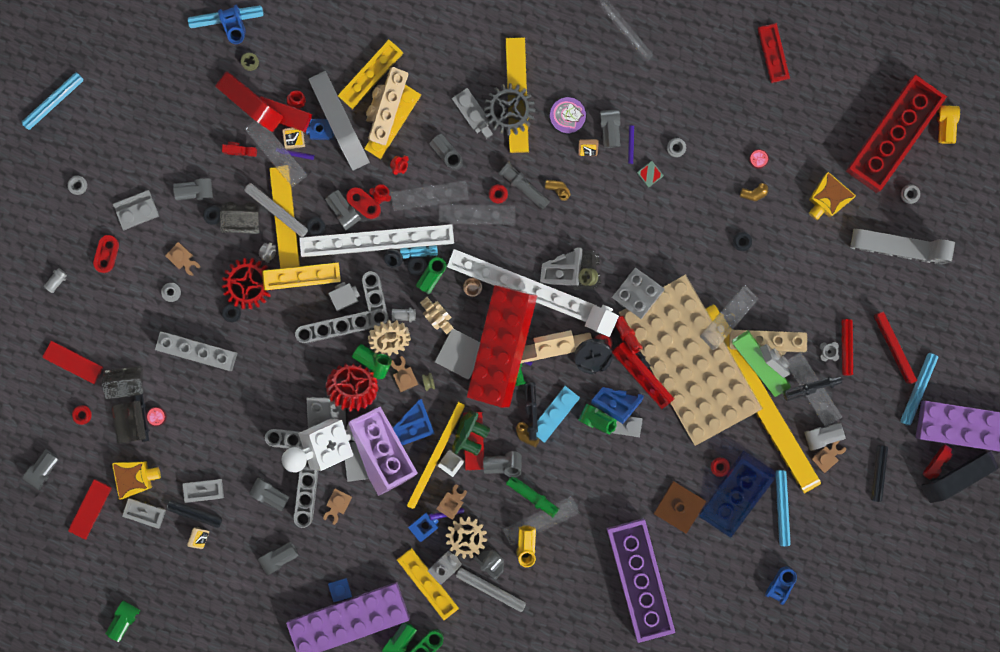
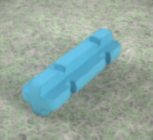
(419, 251)

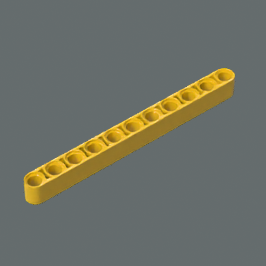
(774, 423)

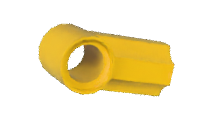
(948, 121)
(526, 544)

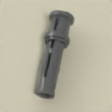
(517, 179)

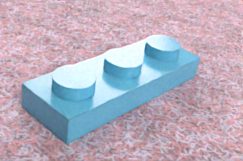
(556, 413)

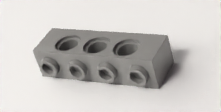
(196, 351)

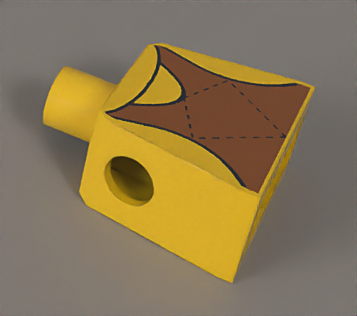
(829, 197)
(133, 477)

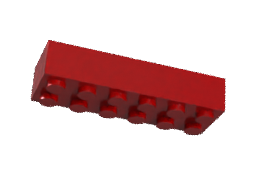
(896, 134)
(502, 346)

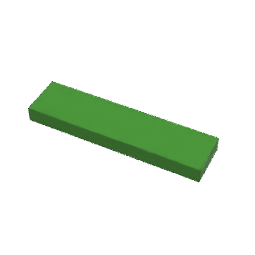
(751, 351)

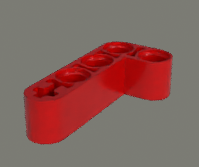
(249, 101)

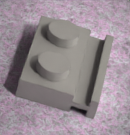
(136, 210)

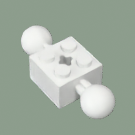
(322, 447)

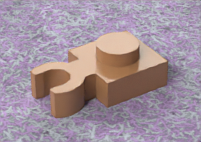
(180, 257)
(405, 377)
(826, 457)
(338, 503)
(451, 503)

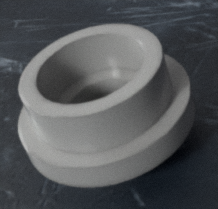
(681, 143)
(71, 185)
(916, 194)
(177, 292)

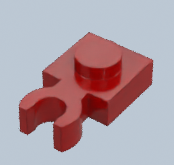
(234, 149)

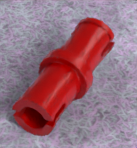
(628, 335)

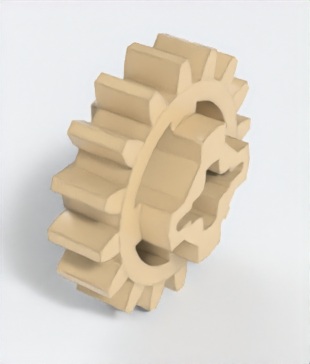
(437, 315)
(389, 337)
(460, 530)

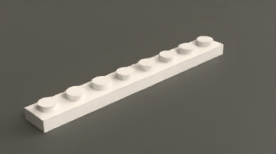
(376, 240)
(498, 276)

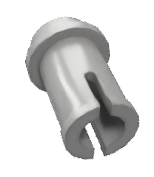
(55, 280)
(404, 314)

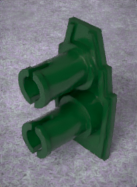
(467, 425)

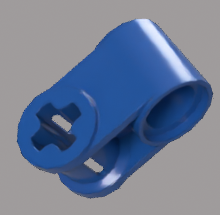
(232, 20)
(781, 586)

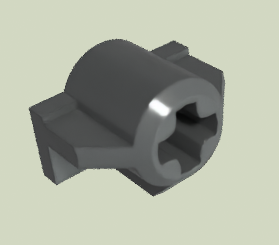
(491, 563)

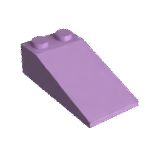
(381, 451)

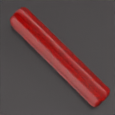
(847, 347)

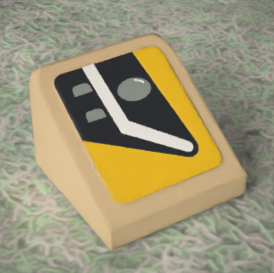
(293, 138)
(198, 538)

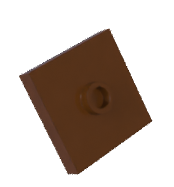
(679, 507)

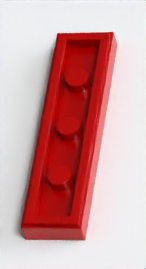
(895, 348)
(643, 375)

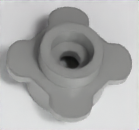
(267, 252)
(834, 351)

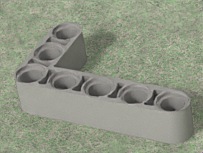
(338, 120)
(936, 251)
(350, 319)
(302, 488)

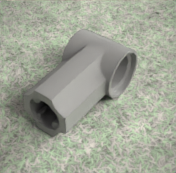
(821, 436)

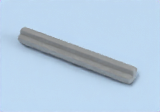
(276, 210)
(490, 589)

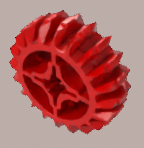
(246, 292)
(353, 382)

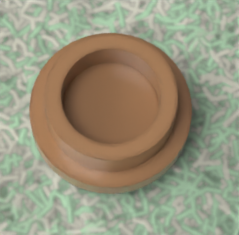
(472, 287)

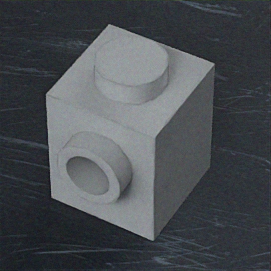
(344, 296)
(444, 567)

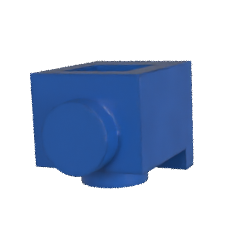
(325, 134)
(421, 533)

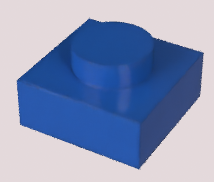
(340, 590)

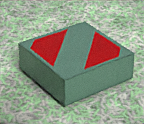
(650, 174)

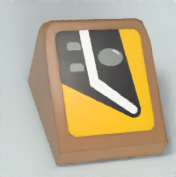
(588, 147)

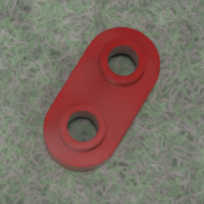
(364, 203)
(104, 253)
(933, 469)

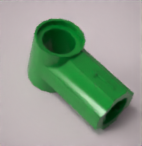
(430, 276)
(377, 363)
(595, 418)
(123, 619)
(400, 639)

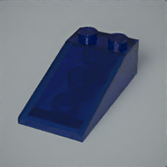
(738, 494)

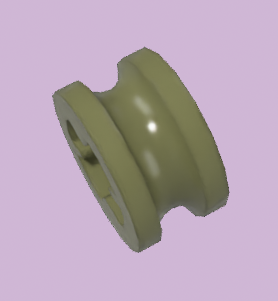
(247, 56)
(593, 276)
(428, 381)

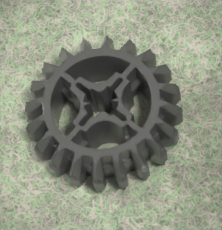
(502, 104)

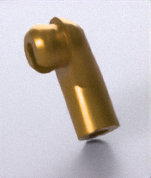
(559, 187)
(755, 195)
(523, 435)

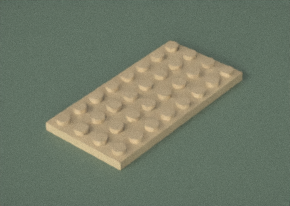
(704, 381)

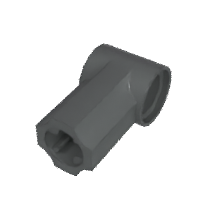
(610, 124)
(446, 151)
(193, 190)
(345, 213)
(508, 464)
(39, 472)
(267, 493)
(275, 559)

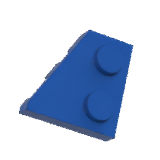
(616, 403)
(414, 424)

